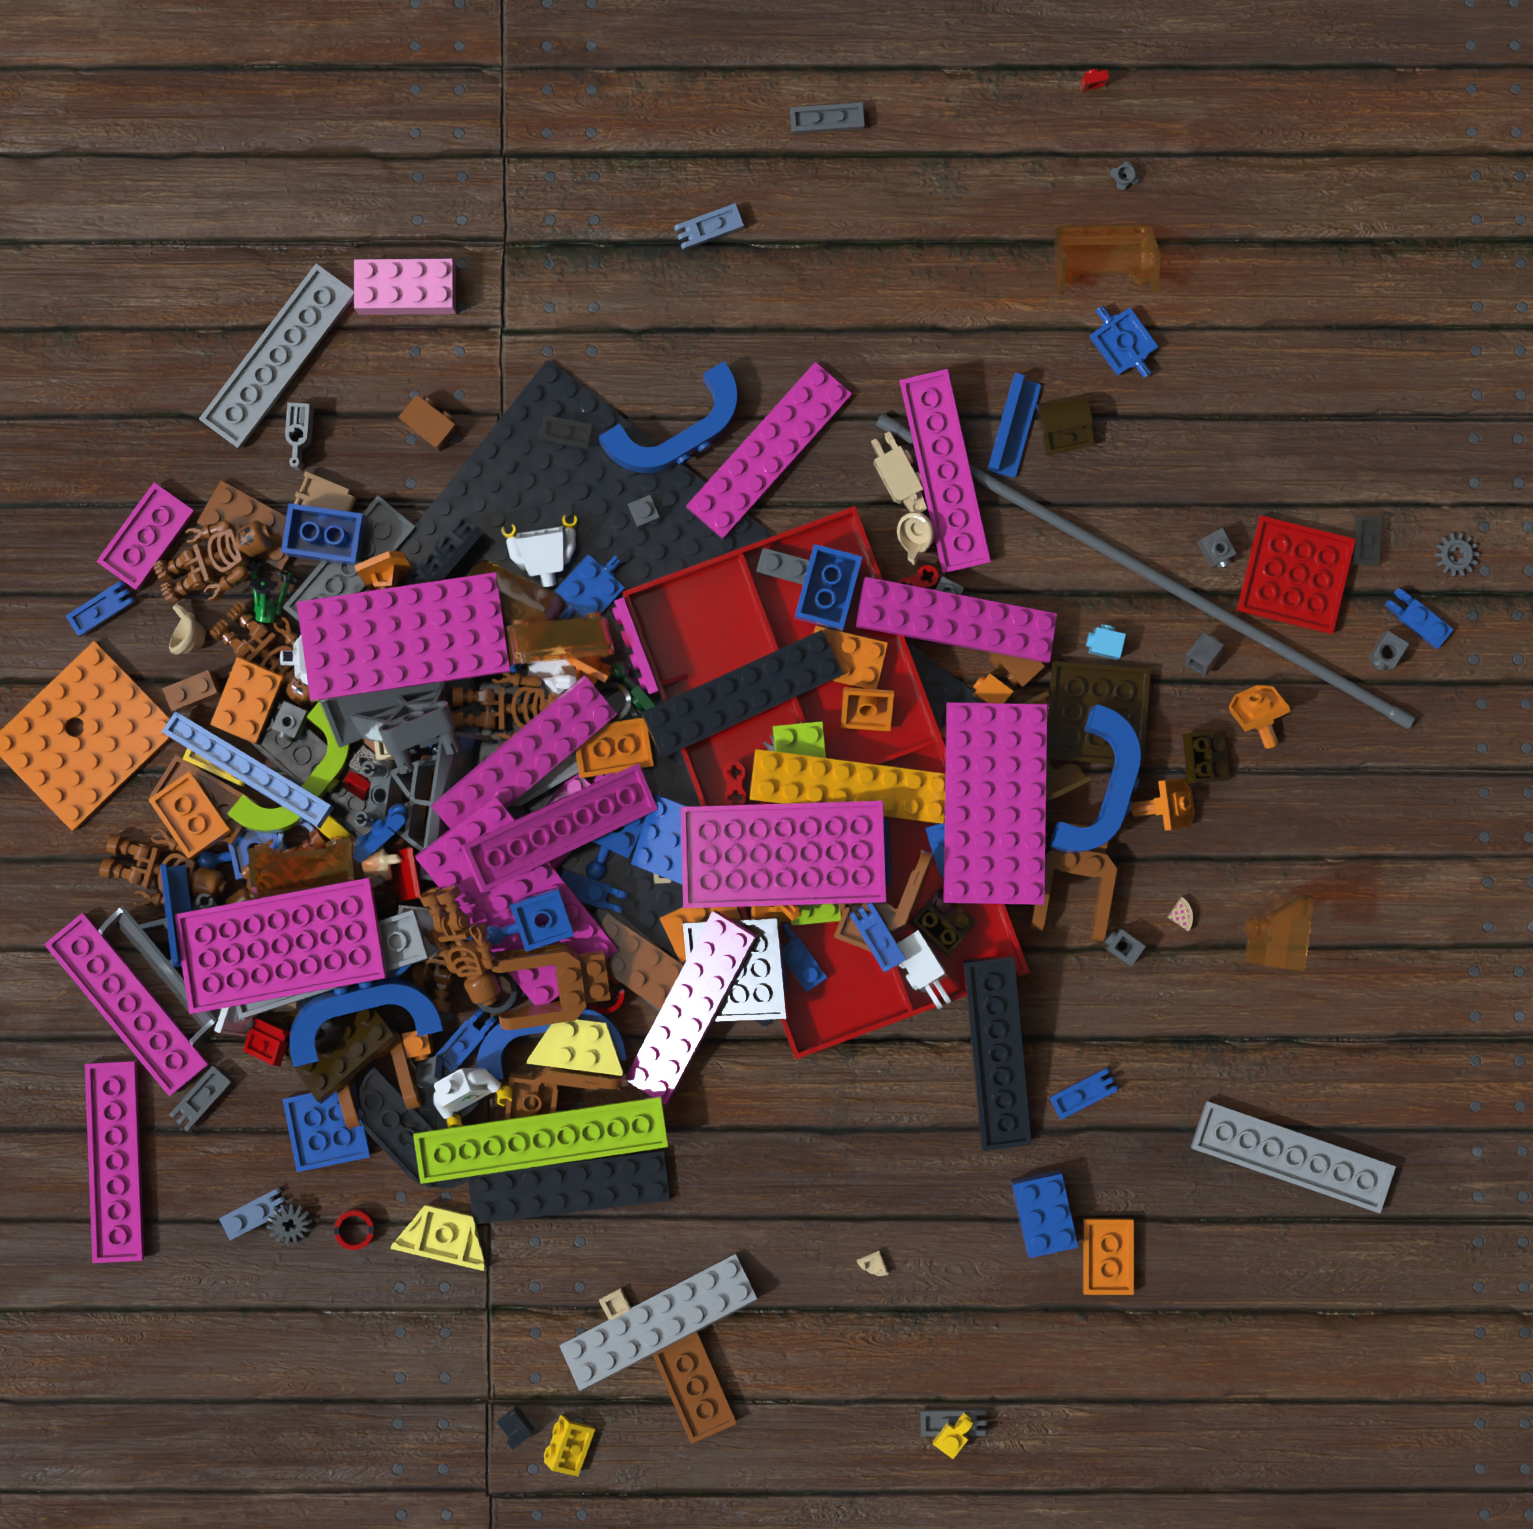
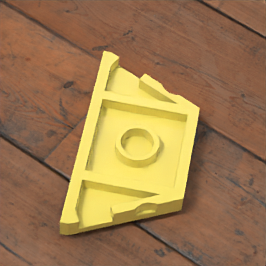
(578, 1046)
(443, 1237)

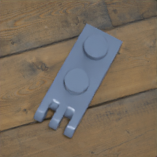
(709, 226)
(251, 1214)

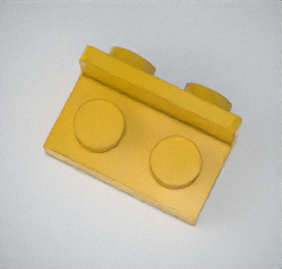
(568, 1446)

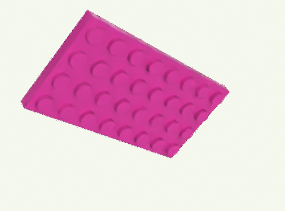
(403, 637)
(995, 803)
(783, 854)
(448, 866)
(280, 946)

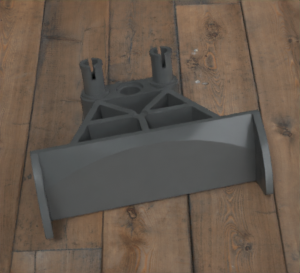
(397, 718)
(388, 781)
(163, 967)

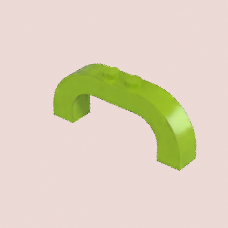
(320, 781)

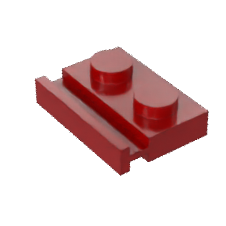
(266, 1041)

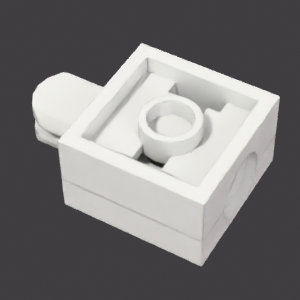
(923, 967)

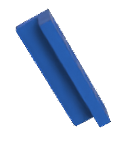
(1014, 426)
(176, 901)

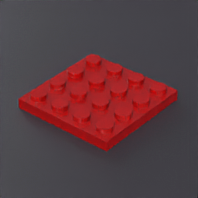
(1295, 575)

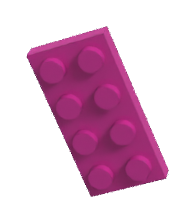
(145, 536)
(632, 640)

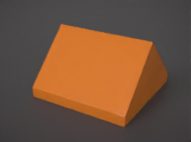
(867, 709)

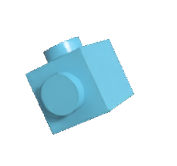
(1105, 642)

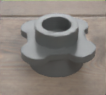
(1125, 168)

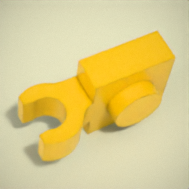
(952, 1438)

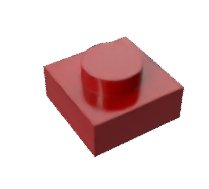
(1094, 79)
(357, 785)

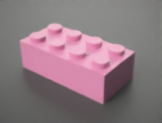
(404, 286)

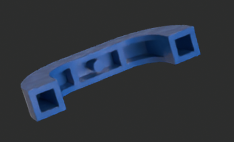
(680, 447)
(1122, 782)
(357, 998)
(494, 1045)

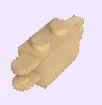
(898, 475)

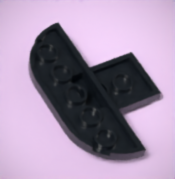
(393, 1125)

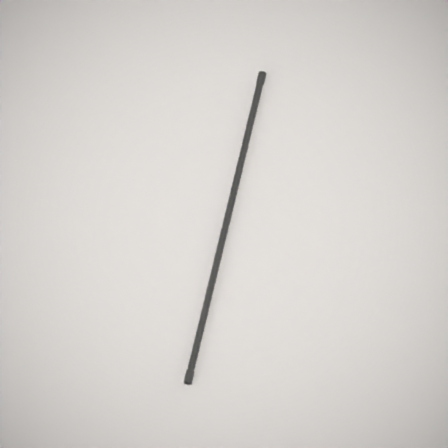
(1392, 712)

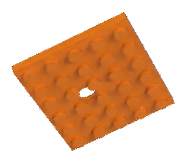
(118, 736)

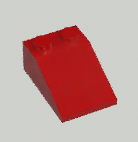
(406, 874)

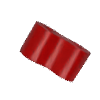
(916, 579)
(734, 785)

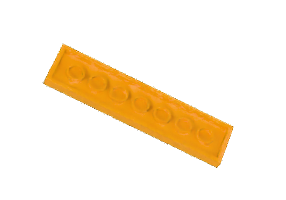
(810, 779)

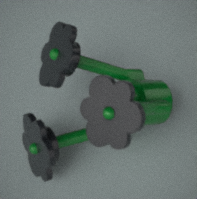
(264, 608)

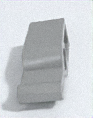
(299, 419)

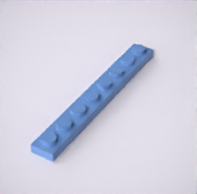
(247, 770)

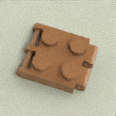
(324, 494)

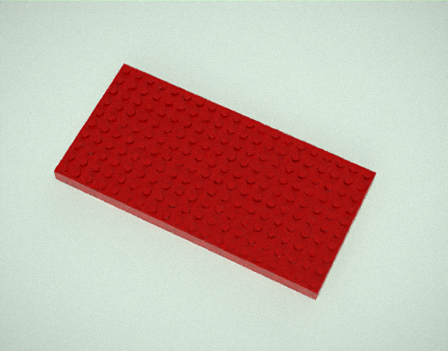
(730, 615)

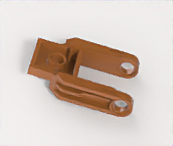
(1088, 863)
(893, 918)
(579, 979)
(405, 1077)
(541, 1093)

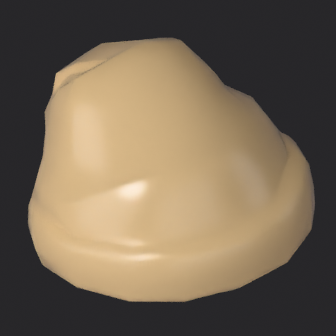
(915, 534)
(188, 634)
(380, 863)

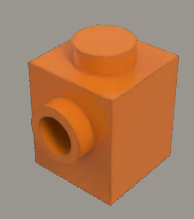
(991, 690)
(417, 1046)

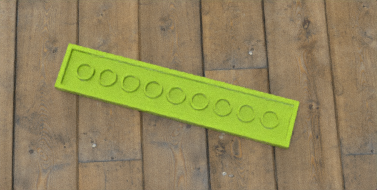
(540, 1139)

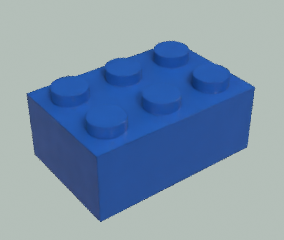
(324, 534)
(828, 587)
(1044, 1214)

